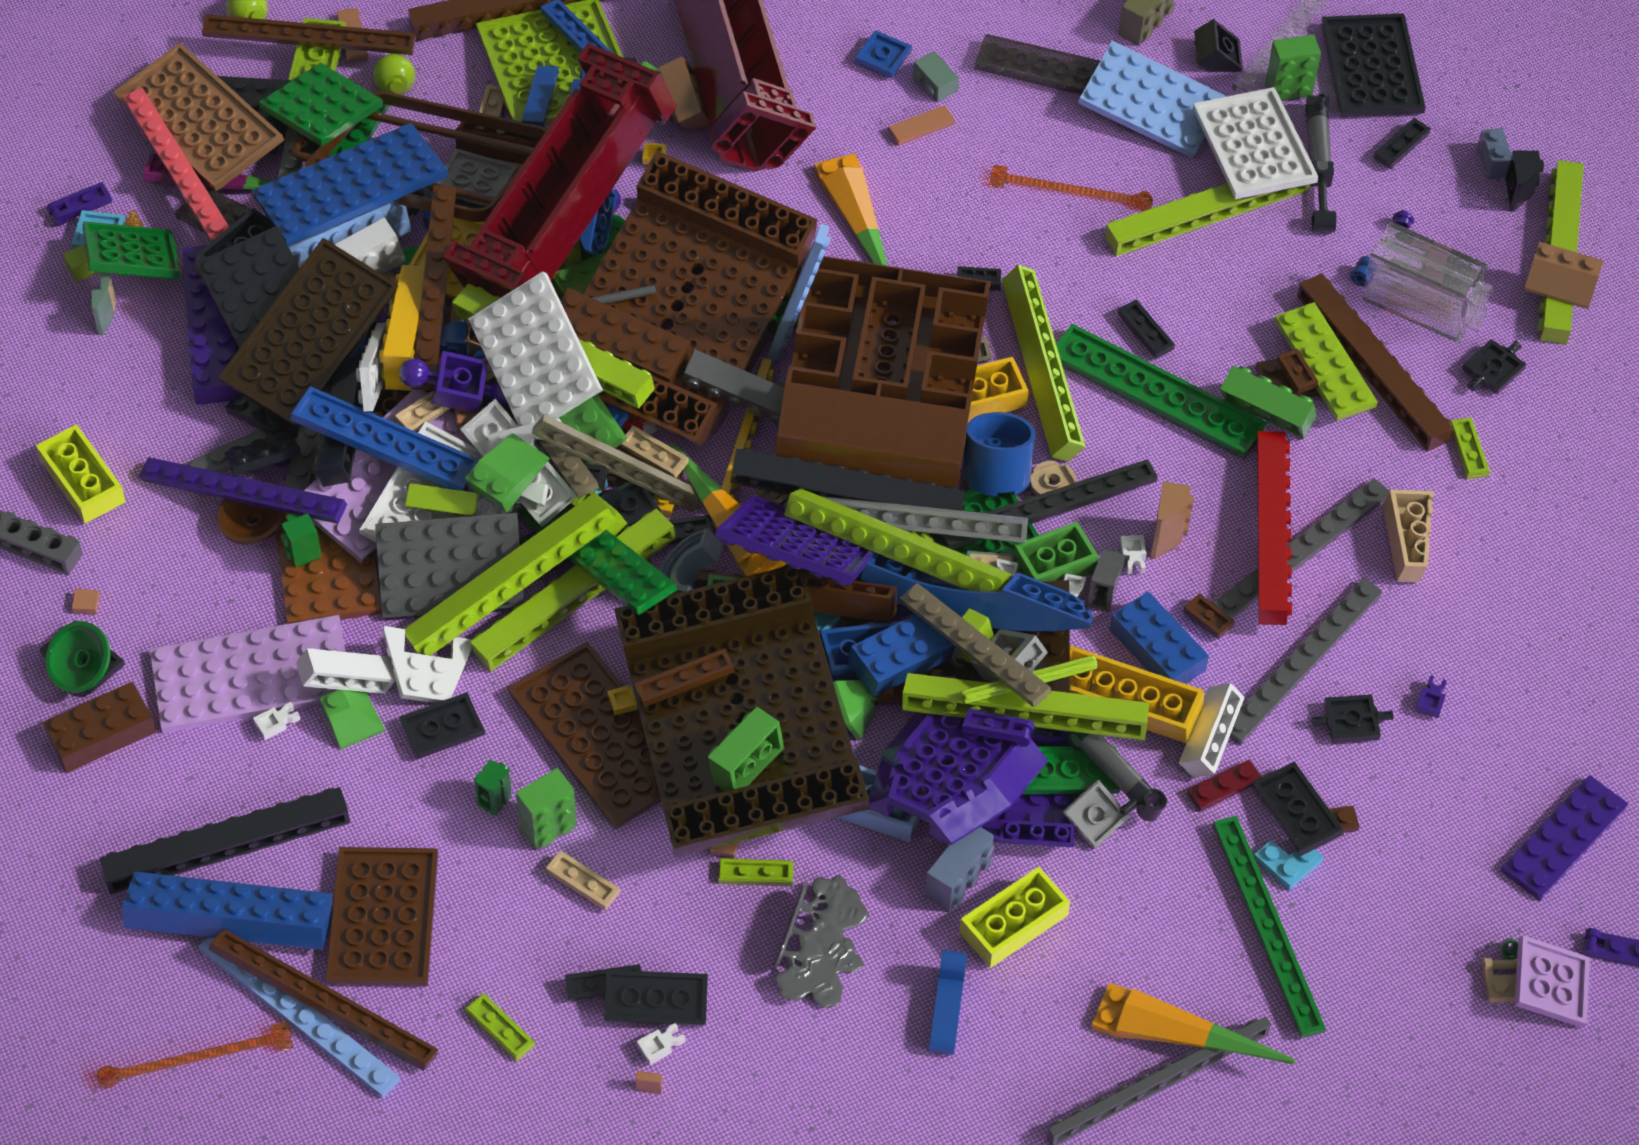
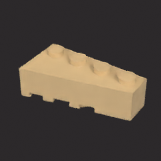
(1408, 530)

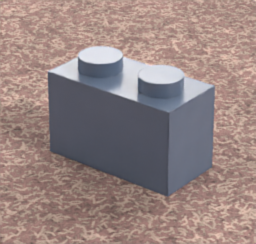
(1494, 152)

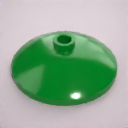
(68, 656)

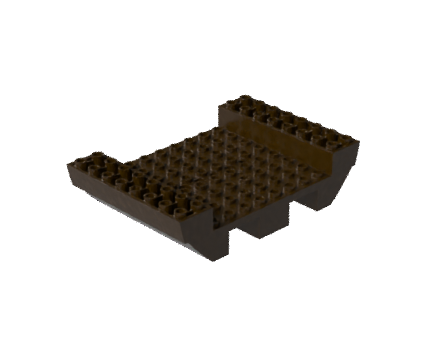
(781, 669)

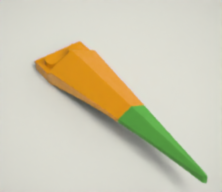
(847, 188)
(721, 507)
(1144, 1017)

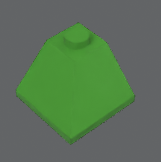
(856, 705)
(350, 717)

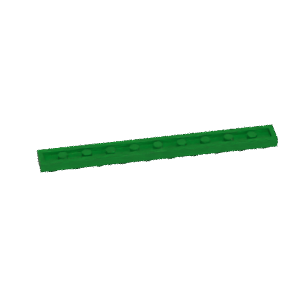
(1269, 927)

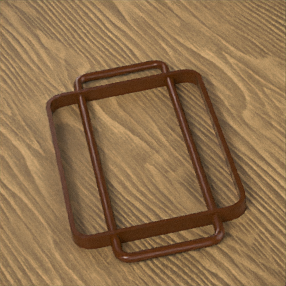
(449, 112)

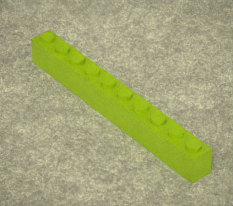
(1185, 216)
(1563, 233)
(1043, 363)
(614, 375)
(895, 543)
(510, 575)
(563, 597)
(1056, 711)

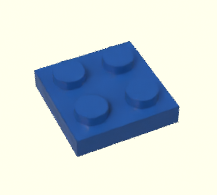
(883, 54)

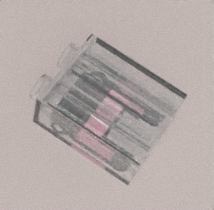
(1427, 283)

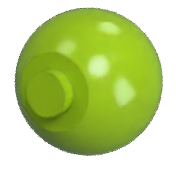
(247, 8)
(394, 74)

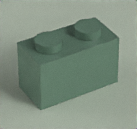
(935, 76)

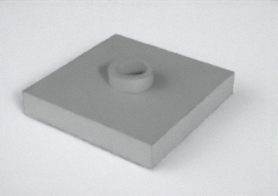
(1095, 814)

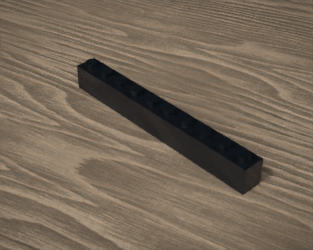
(334, 457)
(790, 474)
(227, 838)

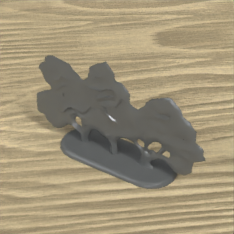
(823, 946)

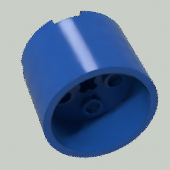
(998, 453)

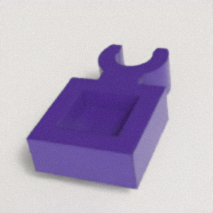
(1431, 698)

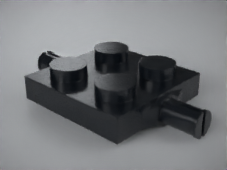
(1494, 366)
(1352, 718)

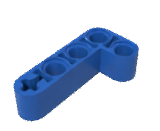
(948, 1002)

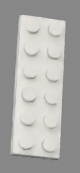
(370, 369)
(495, 419)

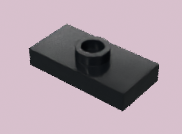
(986, 274)

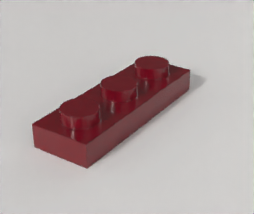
(1223, 785)

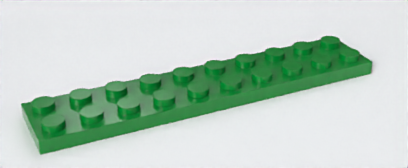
(1159, 391)
(615, 567)

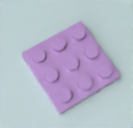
(1552, 981)

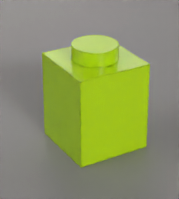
(77, 263)

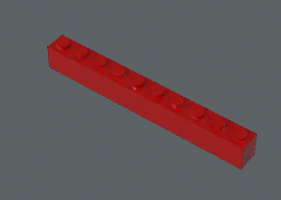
(1272, 528)

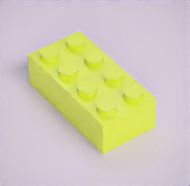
(80, 473)
(1014, 917)

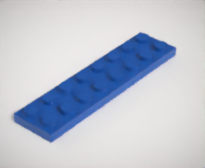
(384, 439)

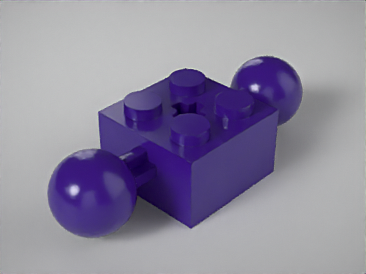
(457, 382)

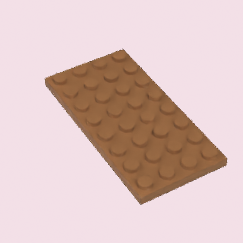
(204, 115)

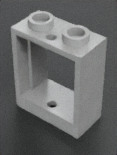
(1028, 650)

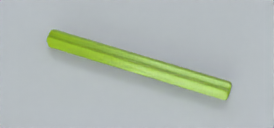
(1046, 675)

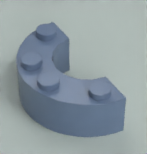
(690, 557)

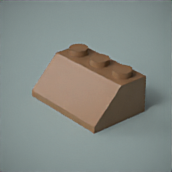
(686, 93)
(1563, 275)
(1172, 517)

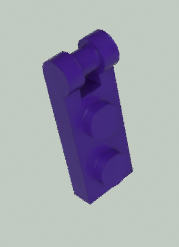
(86, 199)
(998, 726)
(1614, 948)

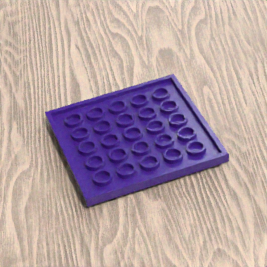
(764, 528)

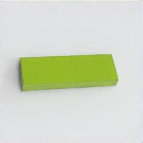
(1469, 448)
(441, 500)
(756, 872)
(500, 1027)

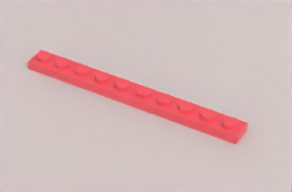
(176, 163)

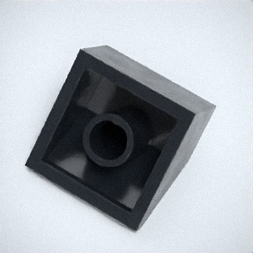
(1217, 48)
(1522, 176)

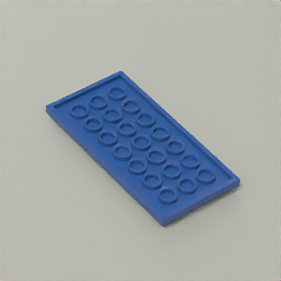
(350, 183)

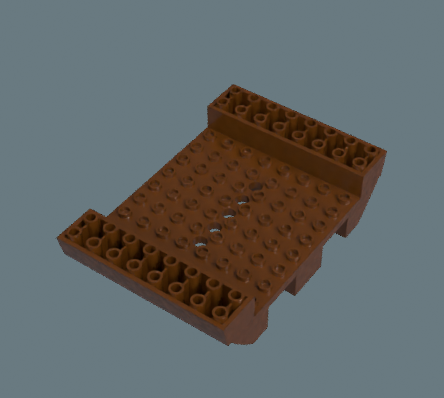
(749, 262)
(875, 420)

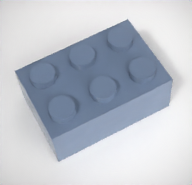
(959, 868)

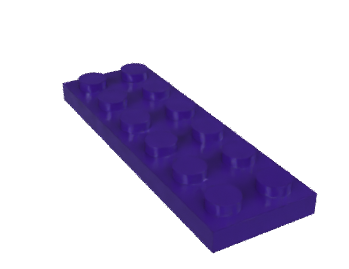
(1564, 837)

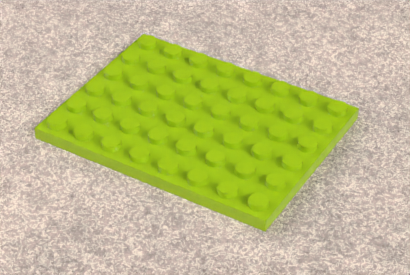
(530, 40)

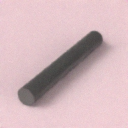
(627, 294)

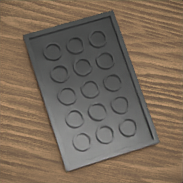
(436, 557)

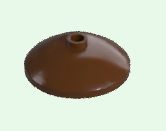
(238, 519)

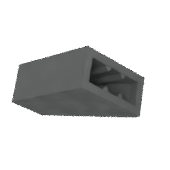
(1106, 580)

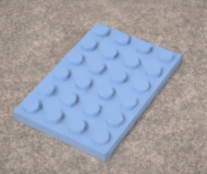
(1148, 98)

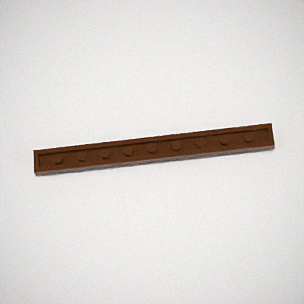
(308, 34)
(435, 279)
(323, 999)

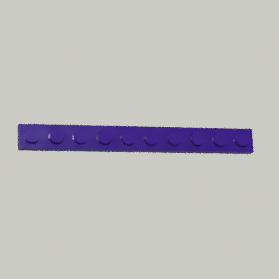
(243, 490)

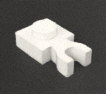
(1135, 551)
(273, 721)
(658, 1045)

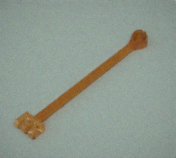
(999, 176)
(279, 1037)

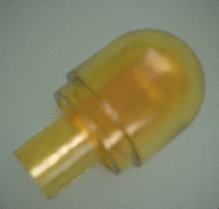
(133, 219)

